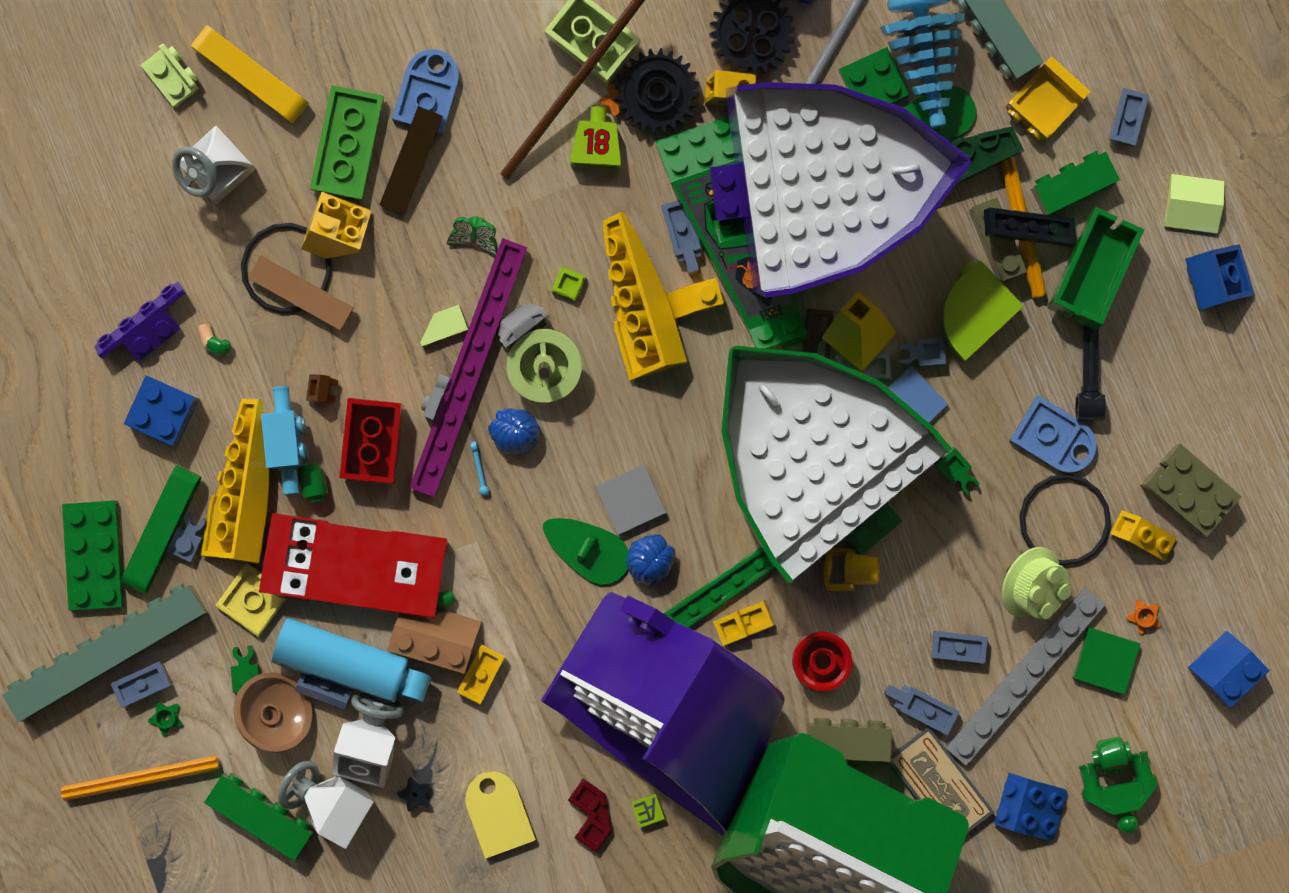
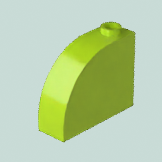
(975, 309)

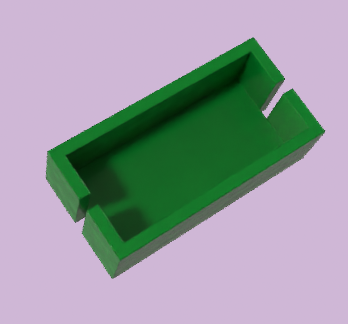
(1095, 269)

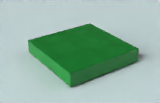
(1106, 660)

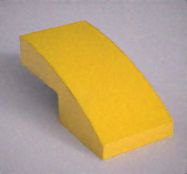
(744, 622)

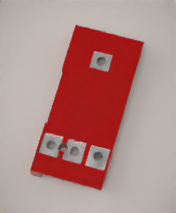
(353, 566)

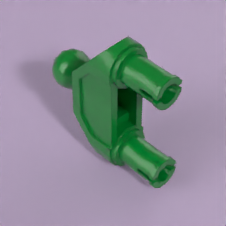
(1123, 796)

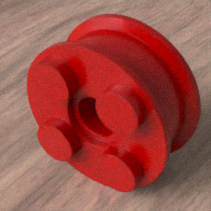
(839, 665)

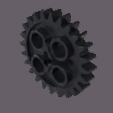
(729, 28)

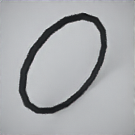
(244, 271)
(1090, 486)

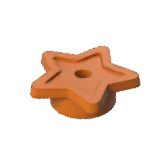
(609, 100)
(1150, 621)

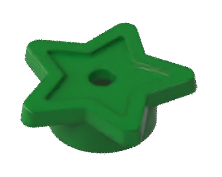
(158, 717)

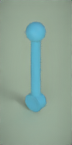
(484, 490)

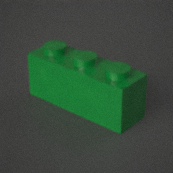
(1074, 183)

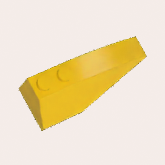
(643, 313)
(240, 506)

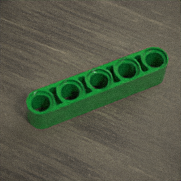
(160, 529)

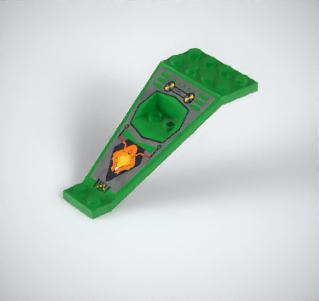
(686, 159)

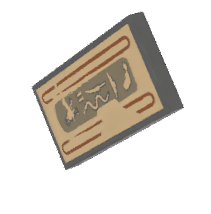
(933, 773)

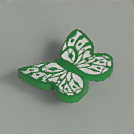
(475, 231)

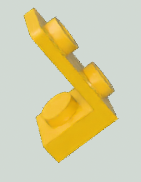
(1143, 534)

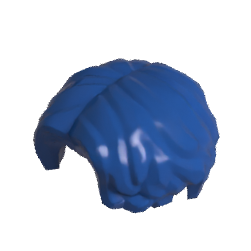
(514, 431)
(650, 559)

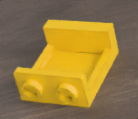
(1047, 100)

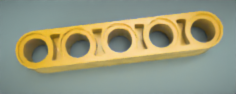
(249, 74)

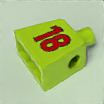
(596, 142)

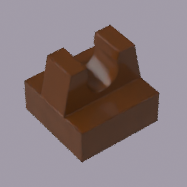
(318, 388)

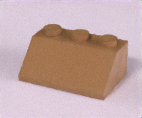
(440, 640)

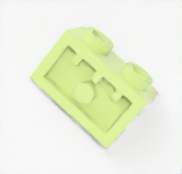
(170, 76)

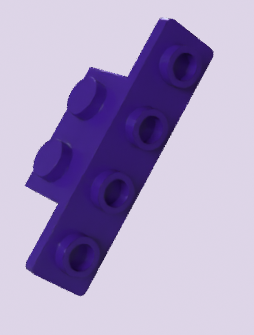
(146, 328)

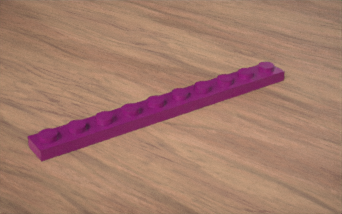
(468, 367)

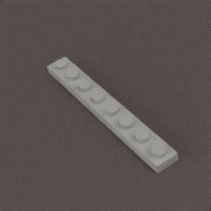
(1025, 675)

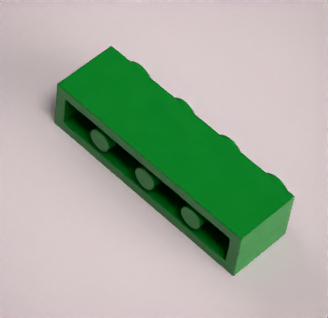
(259, 816)

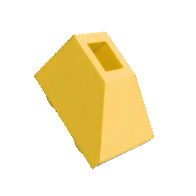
(335, 227)
(859, 332)

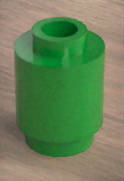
(312, 483)

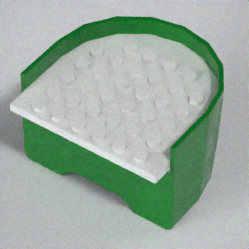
(831, 829)

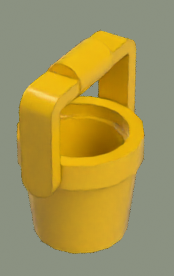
(858, 569)

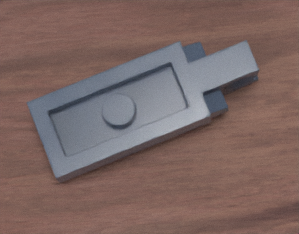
(682, 235)
(923, 708)

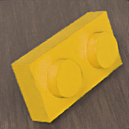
(481, 674)

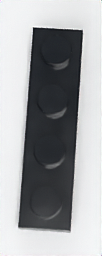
(1029, 227)

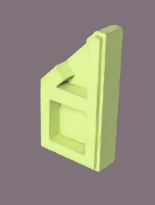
(444, 325)

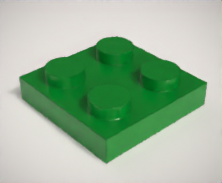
(876, 77)

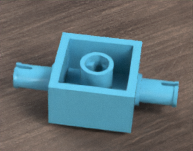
(284, 440)

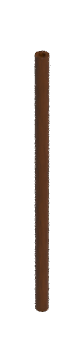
(571, 88)

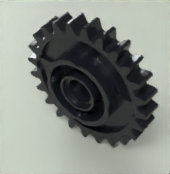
(659, 71)

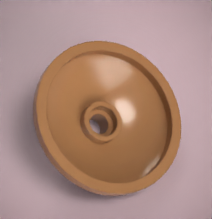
(288, 711)

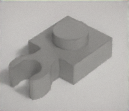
(432, 403)

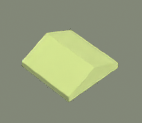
(1194, 204)

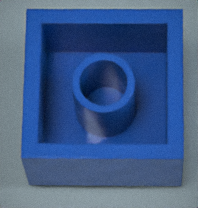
(161, 411)

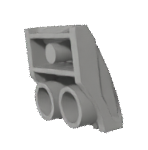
(519, 322)

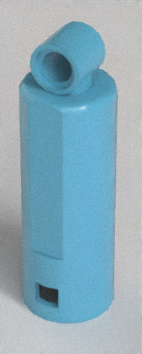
(348, 663)

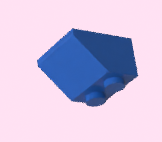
(1219, 276)
(1228, 669)

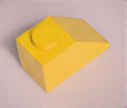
(695, 298)

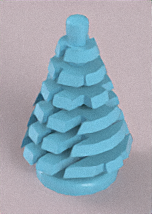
(927, 56)

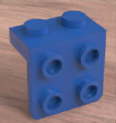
(1030, 807)

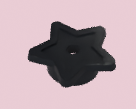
(420, 789)

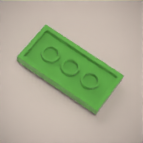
(347, 142)

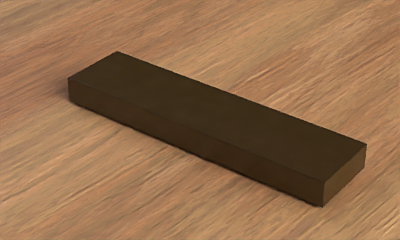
(411, 160)

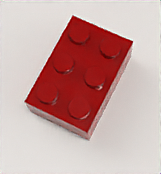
(371, 441)

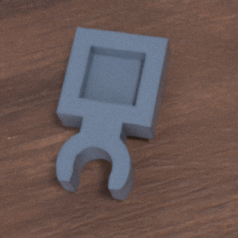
(928, 352)
(186, 542)

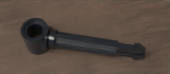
(1090, 403)

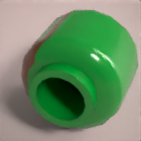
(1112, 755)

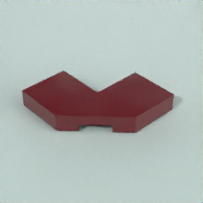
(594, 803)

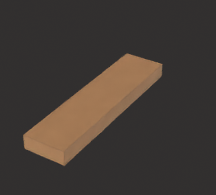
(301, 293)

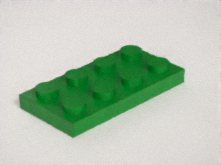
(92, 555)

